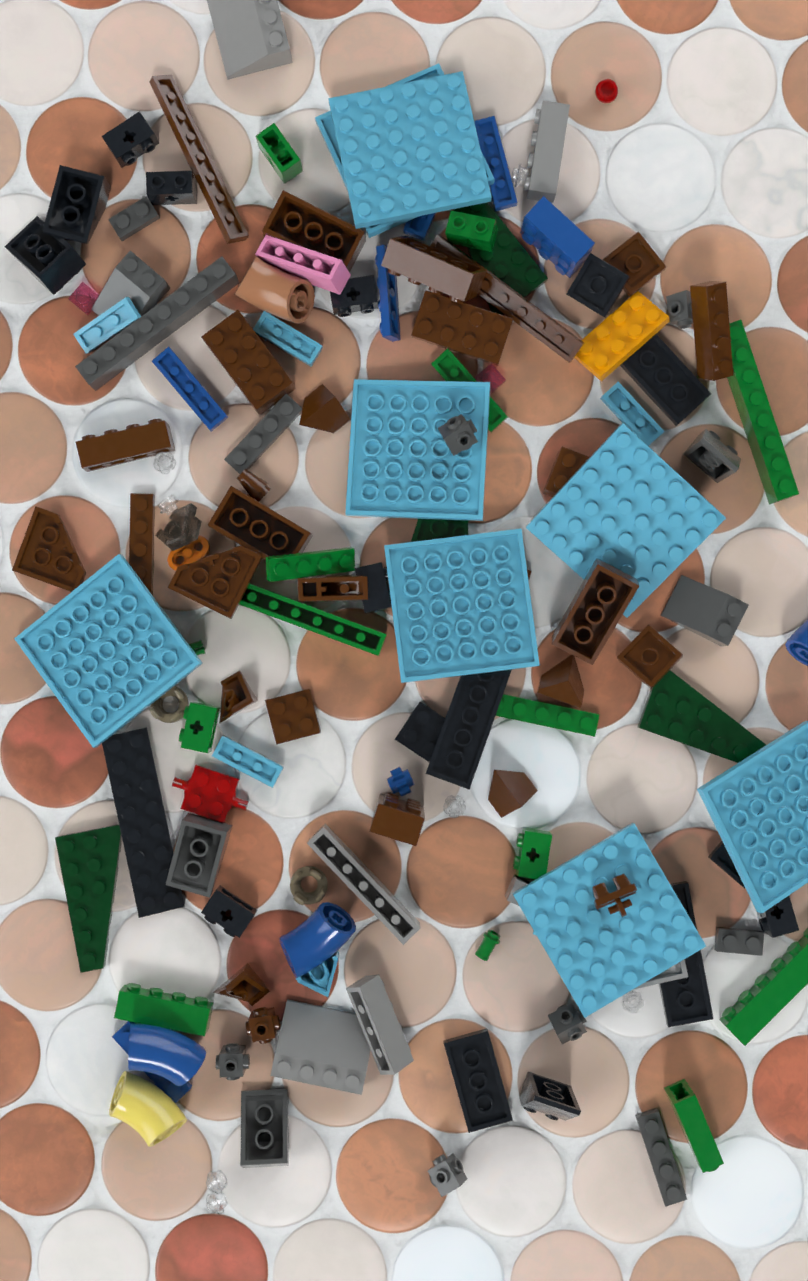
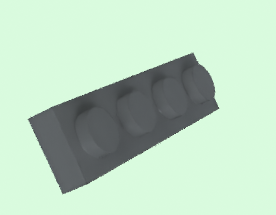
(264, 434)
(661, 1157)

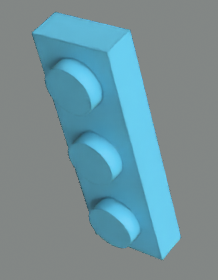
(107, 325)
(287, 338)
(631, 413)
(247, 761)

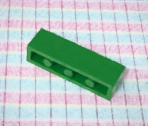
(164, 1009)

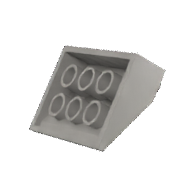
(249, 35)
(321, 1048)

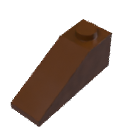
(332, 588)

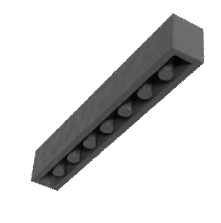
(158, 324)

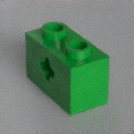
(279, 153)
(471, 231)
(208, 718)
(541, 843)

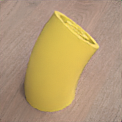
(145, 1108)

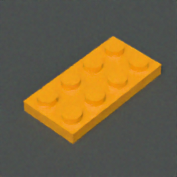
(621, 335)

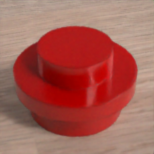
(606, 91)

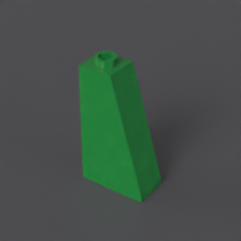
(694, 1125)

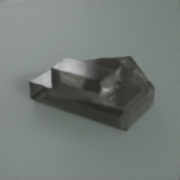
(181, 529)

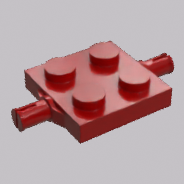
(210, 793)

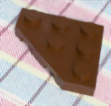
(49, 552)
(217, 579)

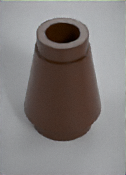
(253, 485)

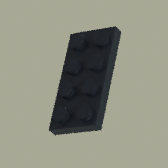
(665, 379)
(478, 1080)

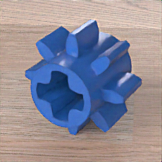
(400, 781)

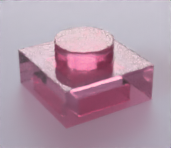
(84, 298)
(491, 375)

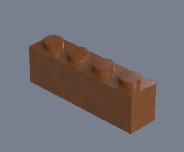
(711, 330)
(125, 446)

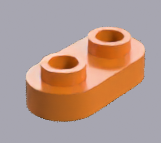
(189, 553)

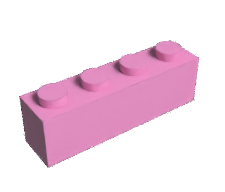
(313, 266)

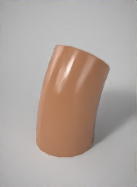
(277, 292)

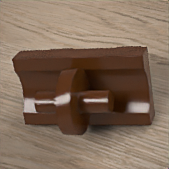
(604, 898)

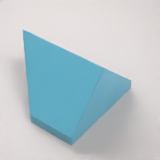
(321, 977)

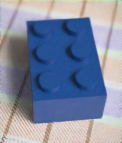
(556, 237)

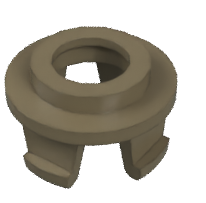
(158, 711)
(303, 897)

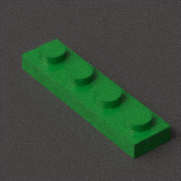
(452, 370)
(310, 564)

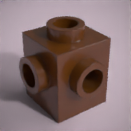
(263, 1017)

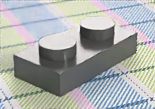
(134, 218)
(739, 941)

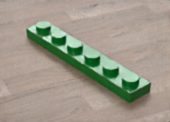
(548, 715)

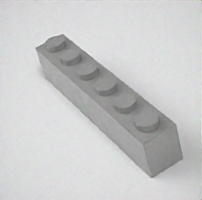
(364, 884)

